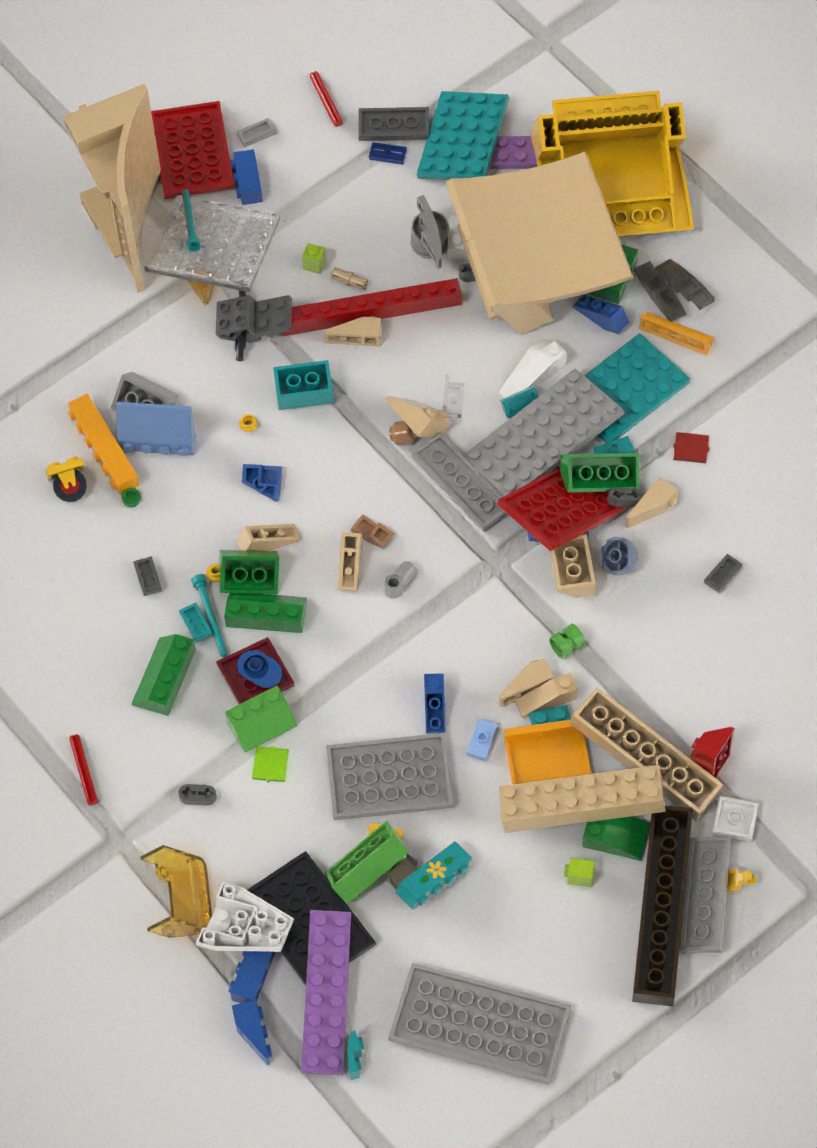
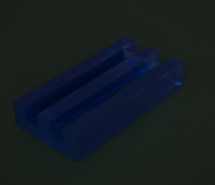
(387, 155)

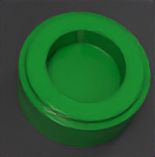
(131, 497)

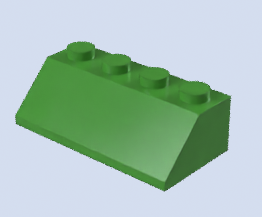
(367, 862)

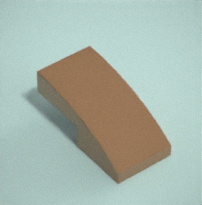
(372, 532)

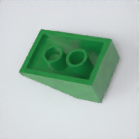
(617, 836)

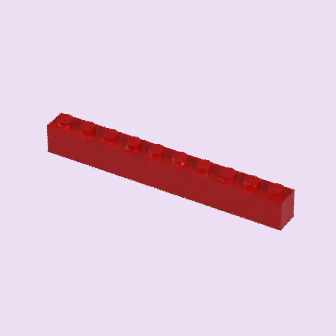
(378, 304)

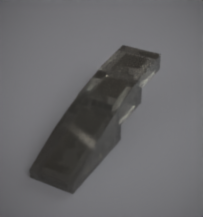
(685, 283)
(659, 291)

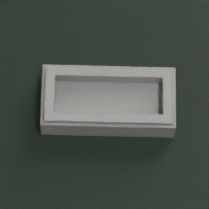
(256, 132)

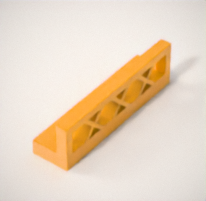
(676, 333)

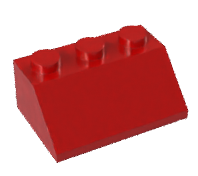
(713, 749)

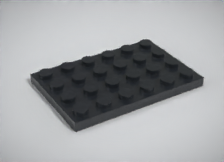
(296, 891)

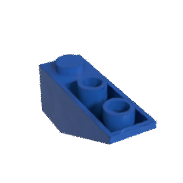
(603, 313)
(434, 703)
(248, 1025)

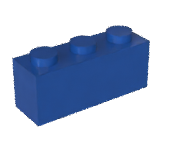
(246, 177)
(250, 976)

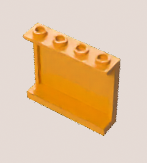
(545, 752)

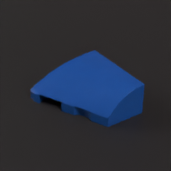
(263, 479)

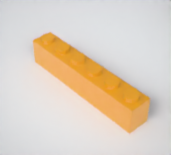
(103, 444)

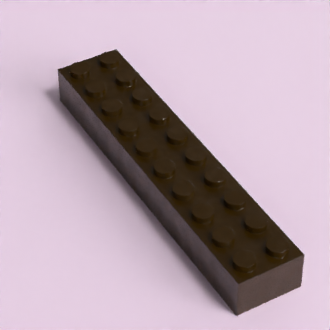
(662, 907)

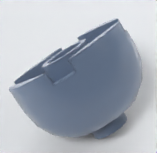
(618, 556)

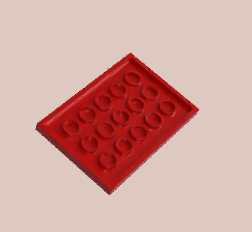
(192, 149)
(553, 513)

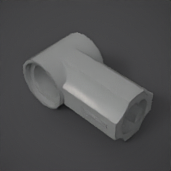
(400, 579)

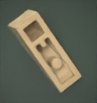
(360, 331)
(653, 503)
(267, 537)
(350, 561)
(528, 679)
(548, 695)

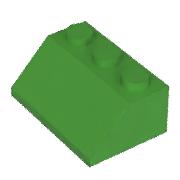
(260, 719)

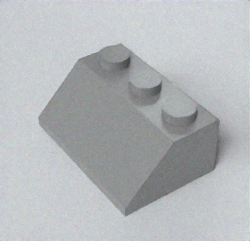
(138, 389)

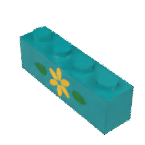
(434, 875)

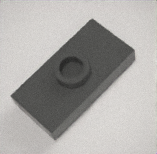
(723, 573)
(147, 576)

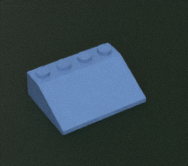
(155, 428)

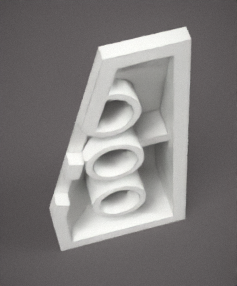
(535, 367)

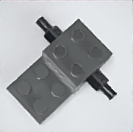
(248, 320)

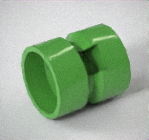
(569, 639)

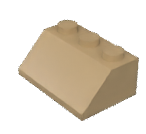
(574, 568)

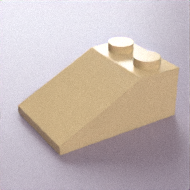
(421, 418)

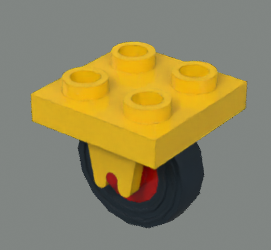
(68, 481)

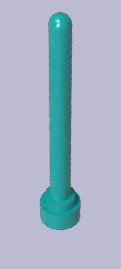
(193, 242)
(200, 583)

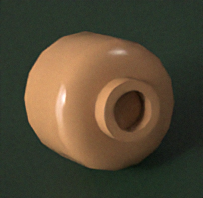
(401, 433)

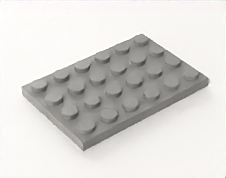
(389, 776)

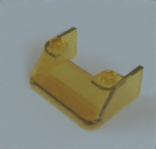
(187, 891)

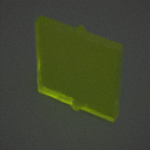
(270, 764)

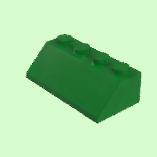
(600, 471)
(265, 612)
(165, 674)

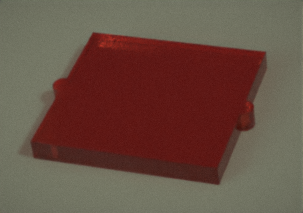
(691, 447)

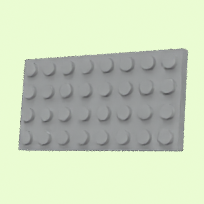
(542, 431)
(480, 1023)

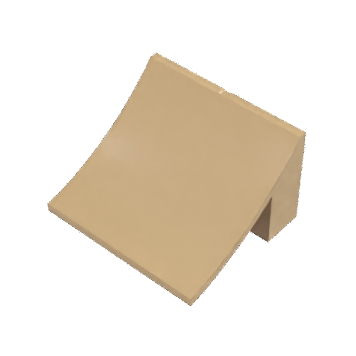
(123, 159)
(537, 238)

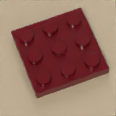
(242, 687)

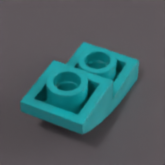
(354, 1052)

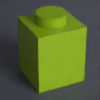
(313, 258)
(579, 872)

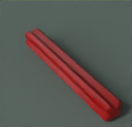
(326, 99)
(83, 770)

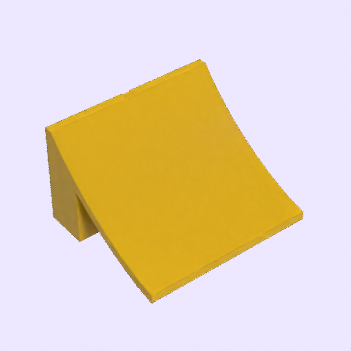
(631, 152)

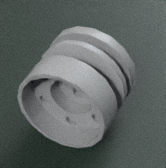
(416, 243)

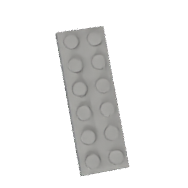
(460, 481)
(705, 895)

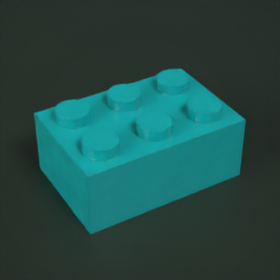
(303, 385)

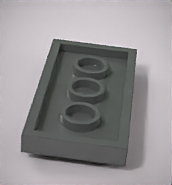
(393, 123)

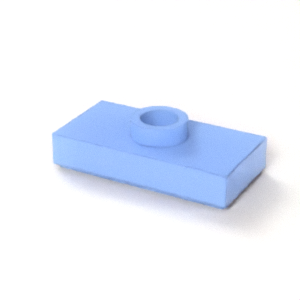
(482, 739)

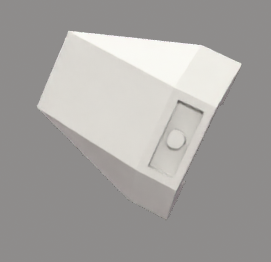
(244, 923)

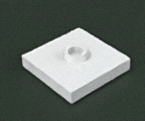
(735, 818)

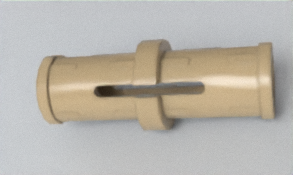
(349, 278)

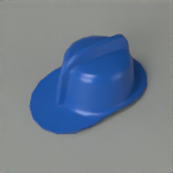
(259, 668)

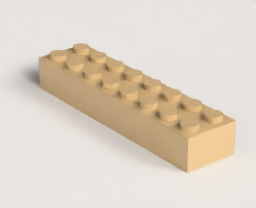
(640, 746)
(582, 798)

